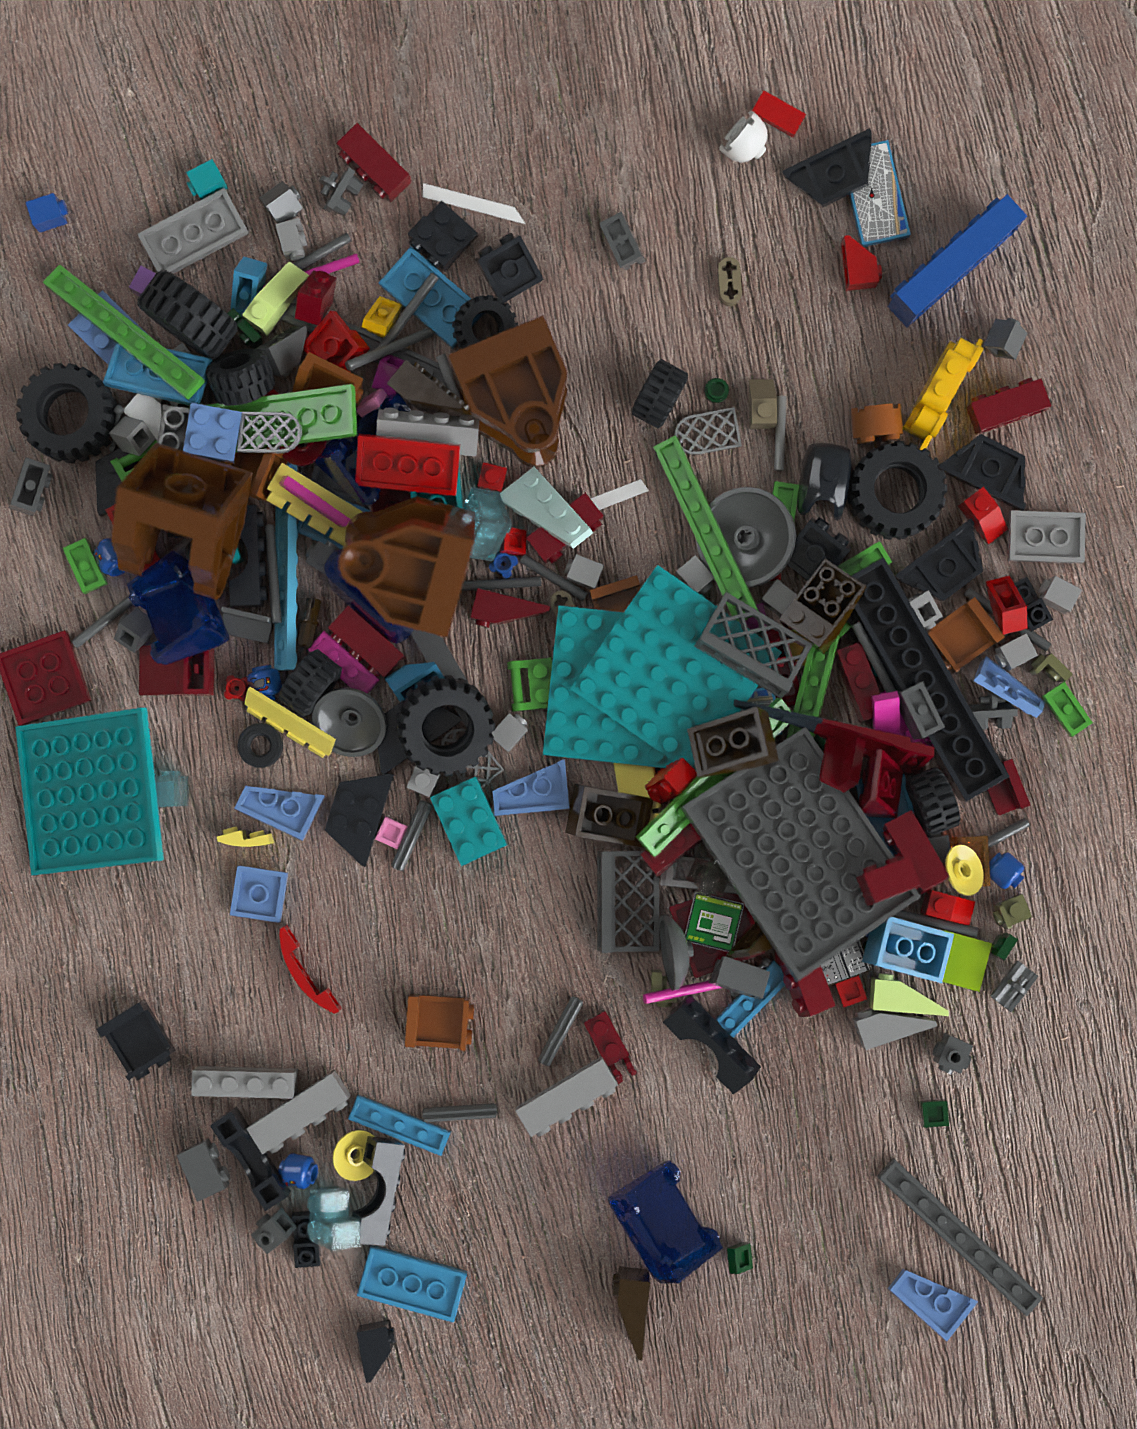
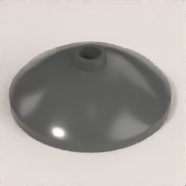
(353, 735)
(674, 951)

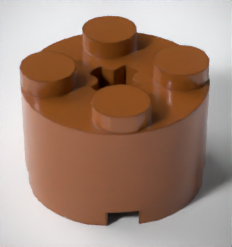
(877, 422)

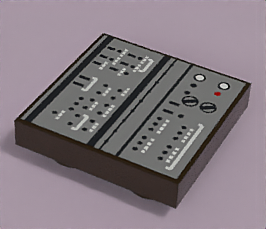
(846, 964)

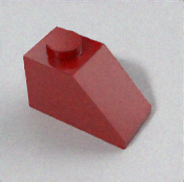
(859, 266)
(985, 514)
(1007, 605)
(947, 907)

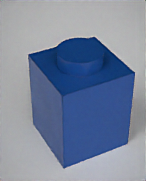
(47, 212)

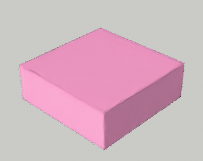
(371, 402)
(391, 832)

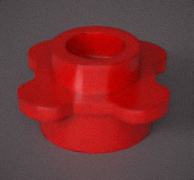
(232, 682)

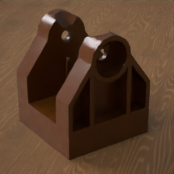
(515, 389)
(187, 498)
(410, 561)

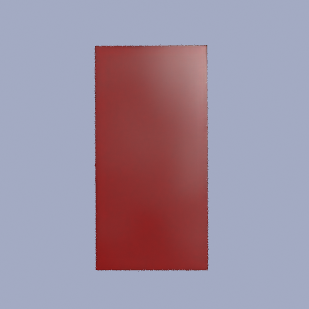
(779, 114)

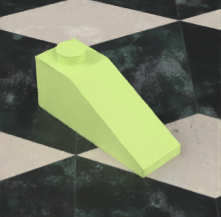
(275, 298)
(895, 996)

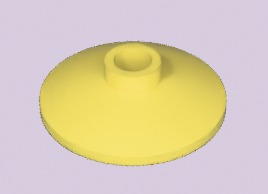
(964, 870)
(352, 1167)

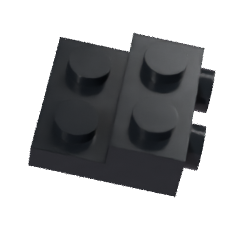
(442, 236)
(508, 267)
(815, 545)

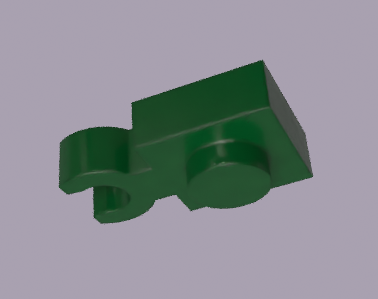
(247, 333)

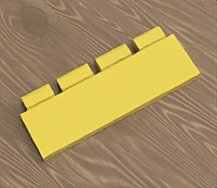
(300, 510)
(283, 719)
(632, 780)

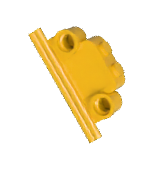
(931, 406)

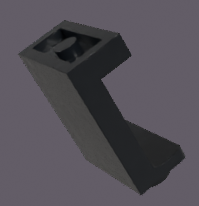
(137, 1040)

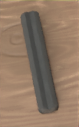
(411, 835)
(560, 1031)
(461, 1112)

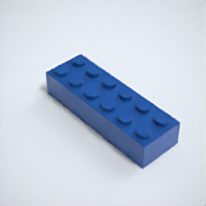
(958, 259)

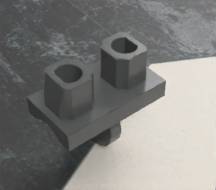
(346, 182)
(994, 707)
(1014, 986)

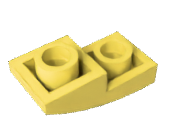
(239, 838)

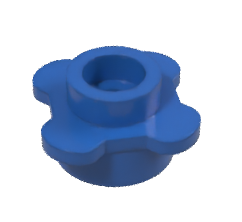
(496, 566)

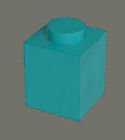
(205, 180)

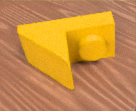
(381, 316)

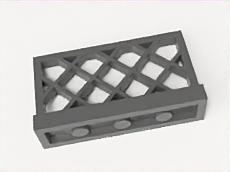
(748, 665)
(606, 904)

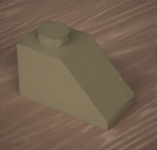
(762, 404)

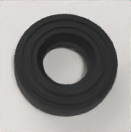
(249, 756)

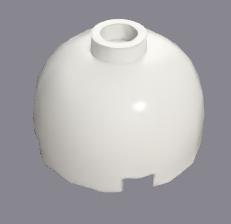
(746, 139)

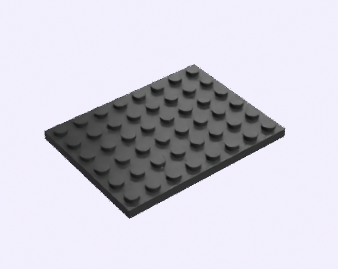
(795, 854)

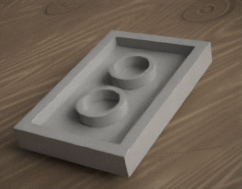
(1046, 537)

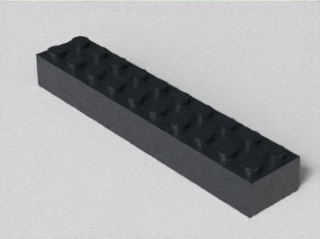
(912, 658)

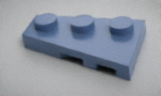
(1007, 687)
(534, 793)
(282, 810)
(934, 1304)

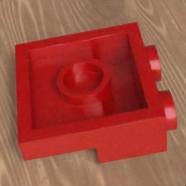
(335, 341)

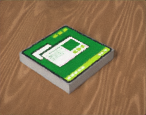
(713, 922)

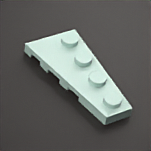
(545, 507)

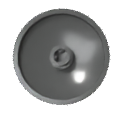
(756, 531)

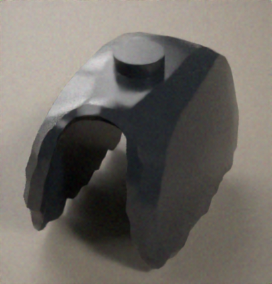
(824, 477)

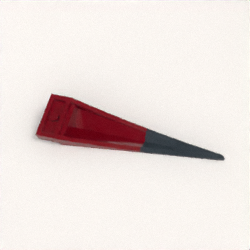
(907, 754)

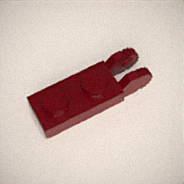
(609, 1043)

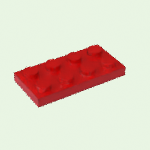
(407, 464)

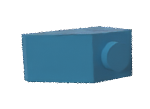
(247, 282)
(409, 676)

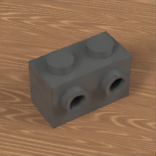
(29, 487)
(203, 1169)

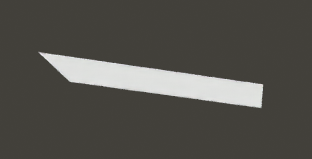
(471, 202)
(619, 494)

